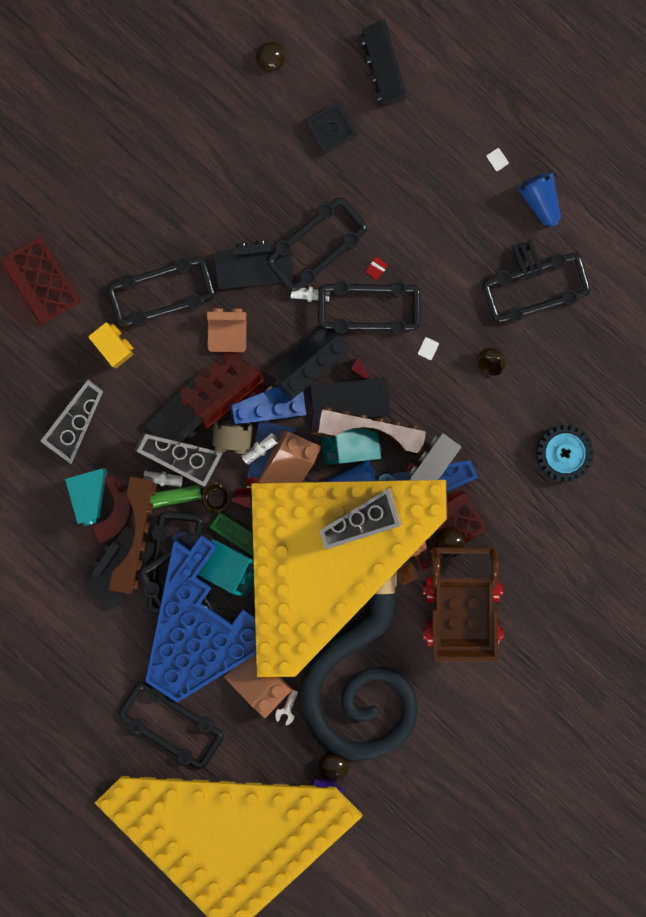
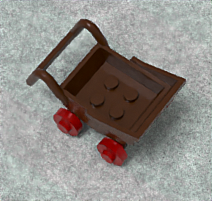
(463, 617)

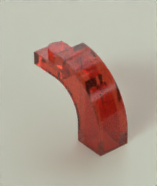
(118, 519)

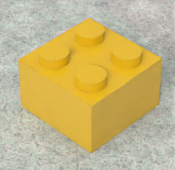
(111, 345)

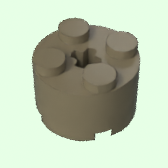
(231, 437)

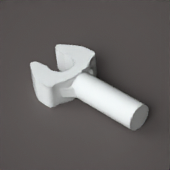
(287, 708)

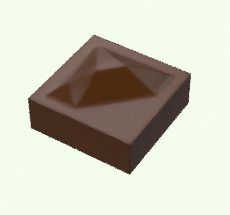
(407, 573)

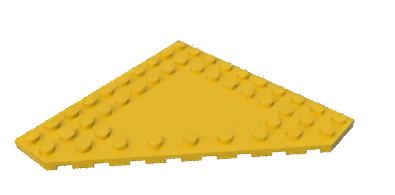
(311, 591)
(227, 840)

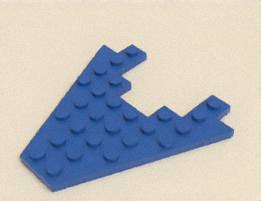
(190, 639)

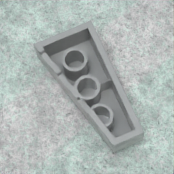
(69, 428)
(186, 459)
(436, 460)
(366, 520)

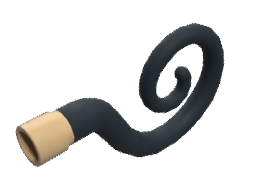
(379, 618)

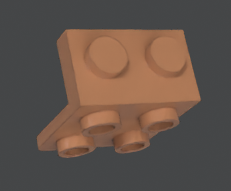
(227, 330)

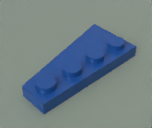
(267, 406)
(455, 474)

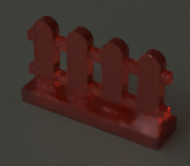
(233, 391)

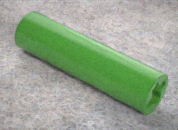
(176, 496)

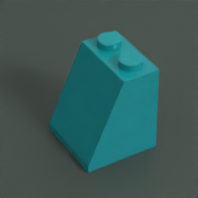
(350, 447)
(87, 495)
(229, 570)

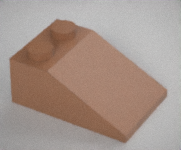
(289, 459)
(259, 692)

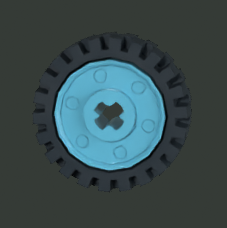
(566, 438)

